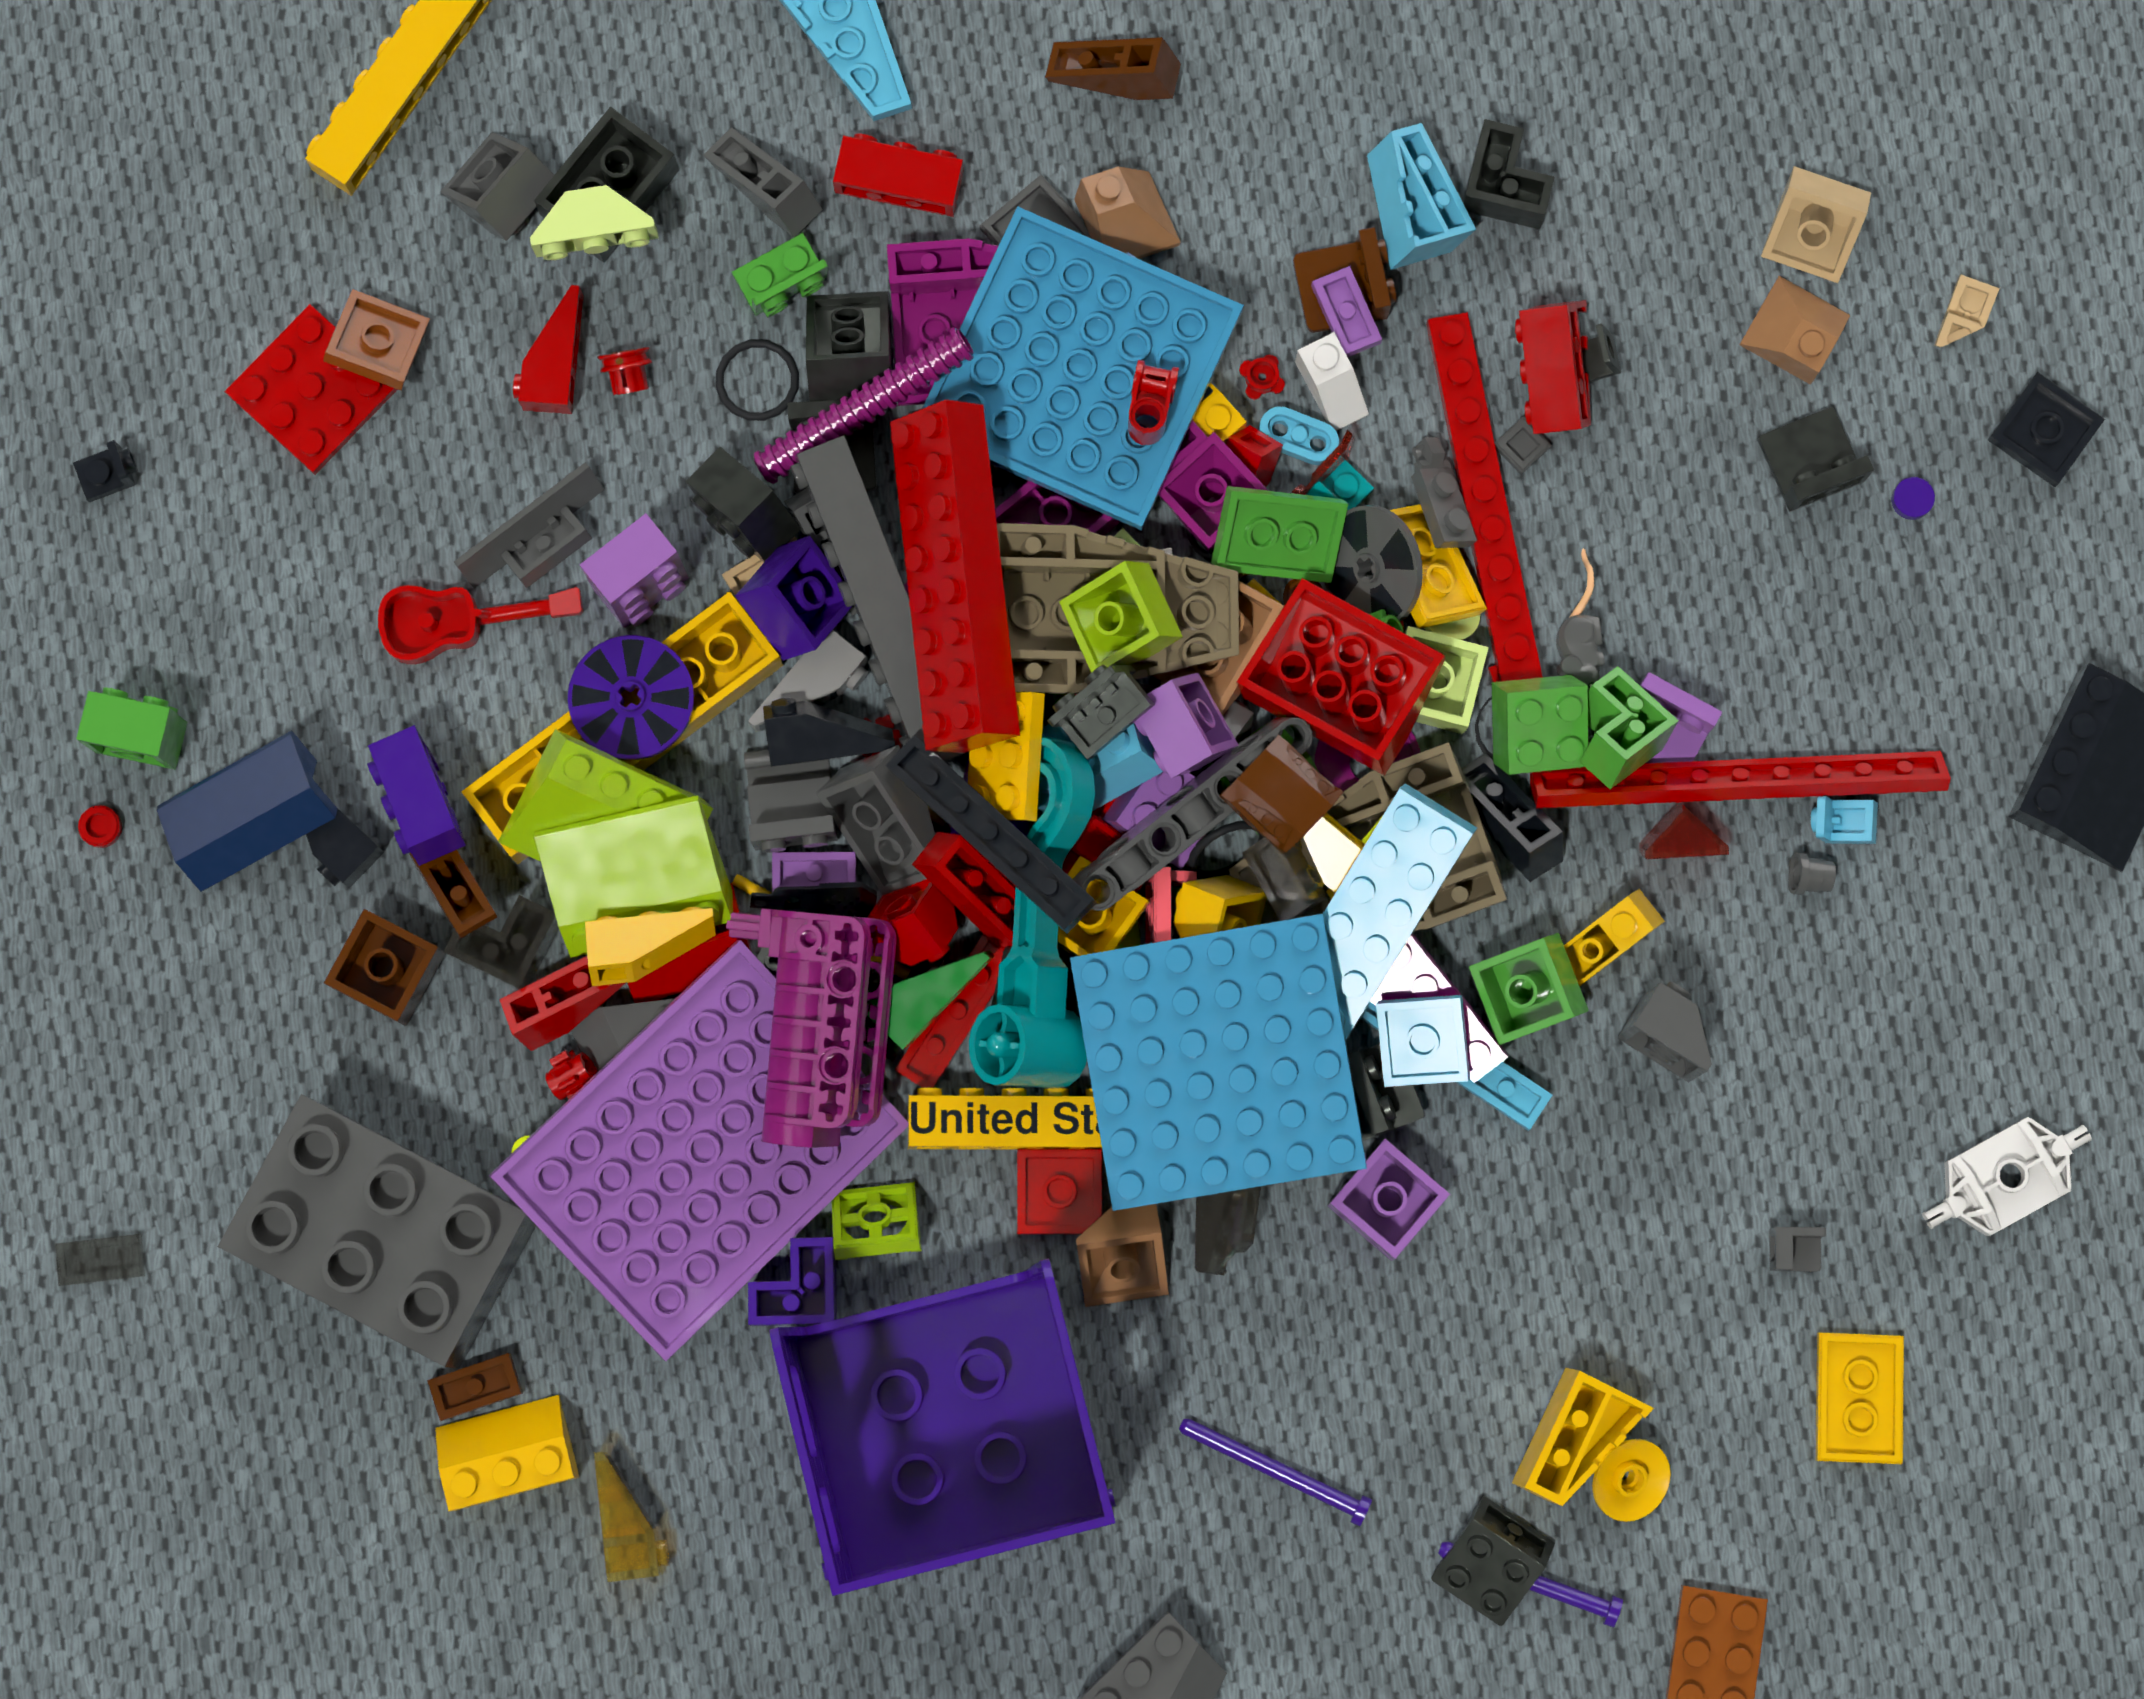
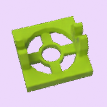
(872, 1200)

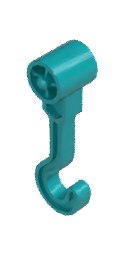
(1030, 1032)

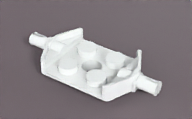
(1975, 1184)

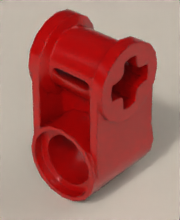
(1151, 395)

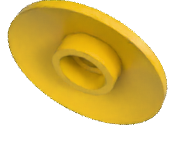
(1643, 1487)

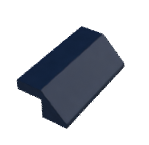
(245, 811)

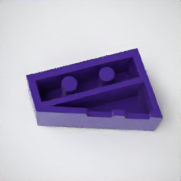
(415, 796)

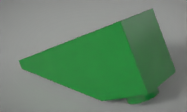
(924, 997)

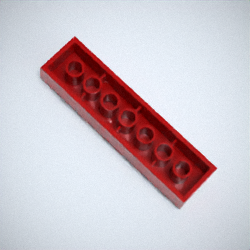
(954, 577)

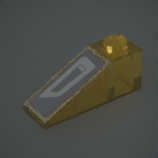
(628, 1533)

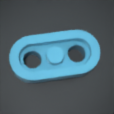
(1300, 432)

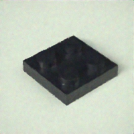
(2046, 429)

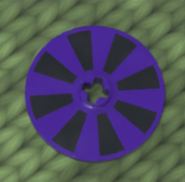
(637, 729)

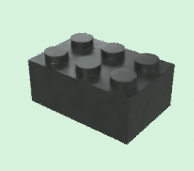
(614, 156)

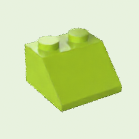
(1121, 616)

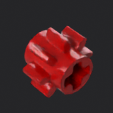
(569, 1073)

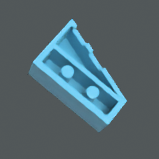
(1416, 198)

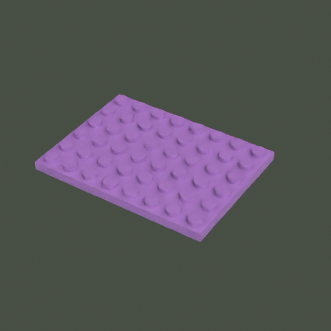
(662, 1166)

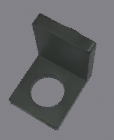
(1601, 357)

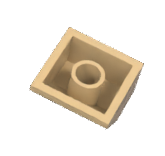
(1816, 224)

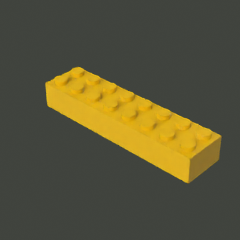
(725, 662)

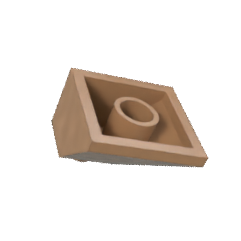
(1126, 212)
(1795, 330)
(1122, 1257)

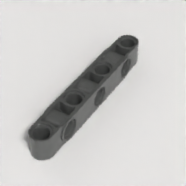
(1182, 817)

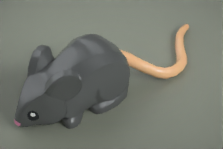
(1580, 637)

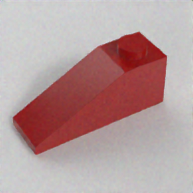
(551, 362)
(554, 1004)

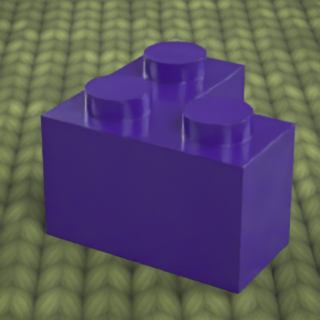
(809, 1295)

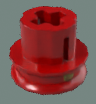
(626, 370)

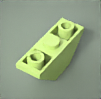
(591, 222)

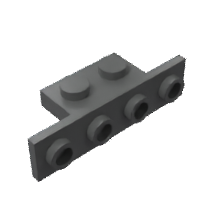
(537, 535)

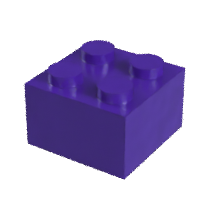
(794, 598)

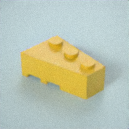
(1575, 1435)

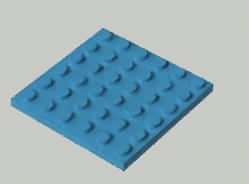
(1059, 357)
(1218, 1062)

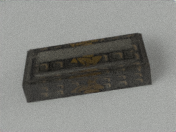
(100, 1260)

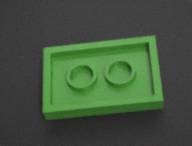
(1279, 534)

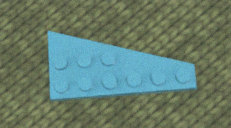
(857, 49)

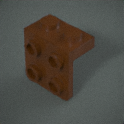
(1366, 262)

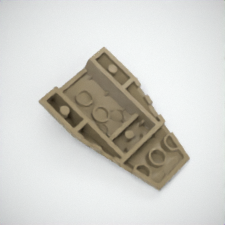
(1054, 561)
(1436, 774)

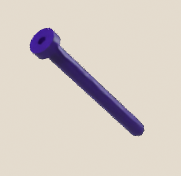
(1608, 1609)

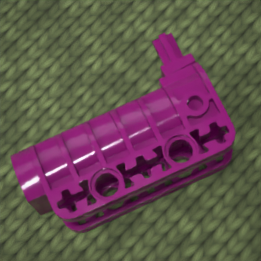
(822, 1021)

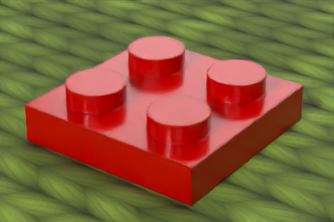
(1058, 1190)

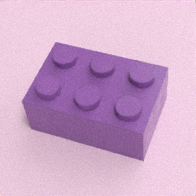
(635, 572)

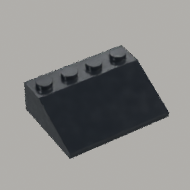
(2090, 770)

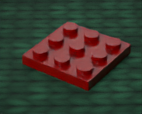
(303, 399)

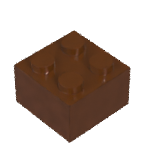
(384, 967)

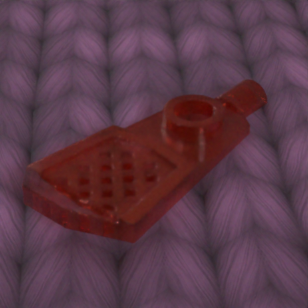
(1340, 454)

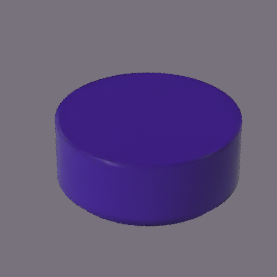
(1913, 498)

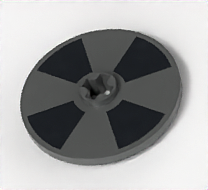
(1386, 540)

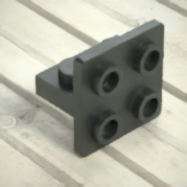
(1101, 709)
(1378, 1106)

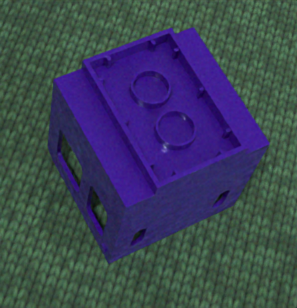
(942, 1430)

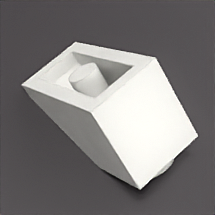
(1332, 381)

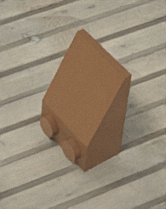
(1256, 617)

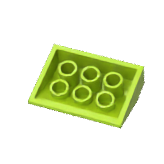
(578, 785)
(633, 865)

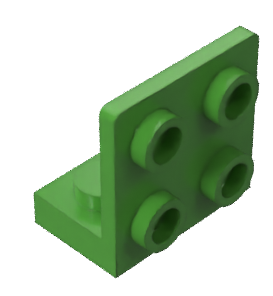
(780, 275)

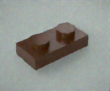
(475, 1386)

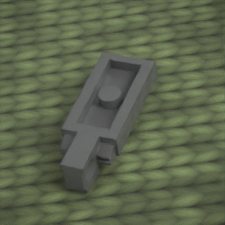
(1441, 497)

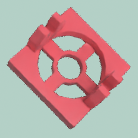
(1159, 907)

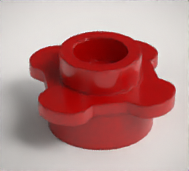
(1266, 366)

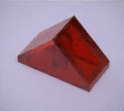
(1681, 835)

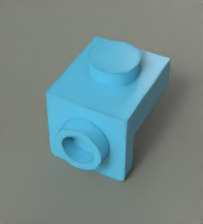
(1845, 821)

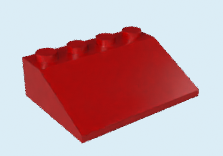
(1342, 675)

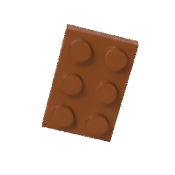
(1716, 1645)

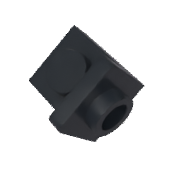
(106, 472)

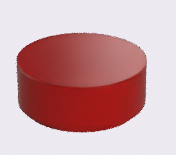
(100, 826)

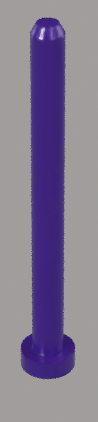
(1277, 1470)

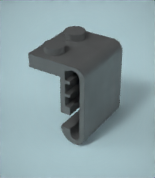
(786, 803)

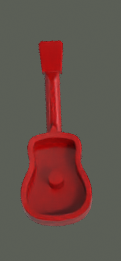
(425, 622)

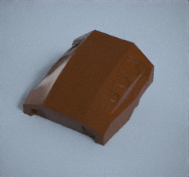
(1281, 795)

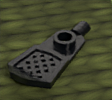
(821, 899)

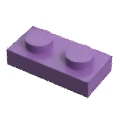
(1346, 311)
(812, 868)

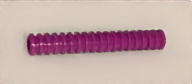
(866, 403)

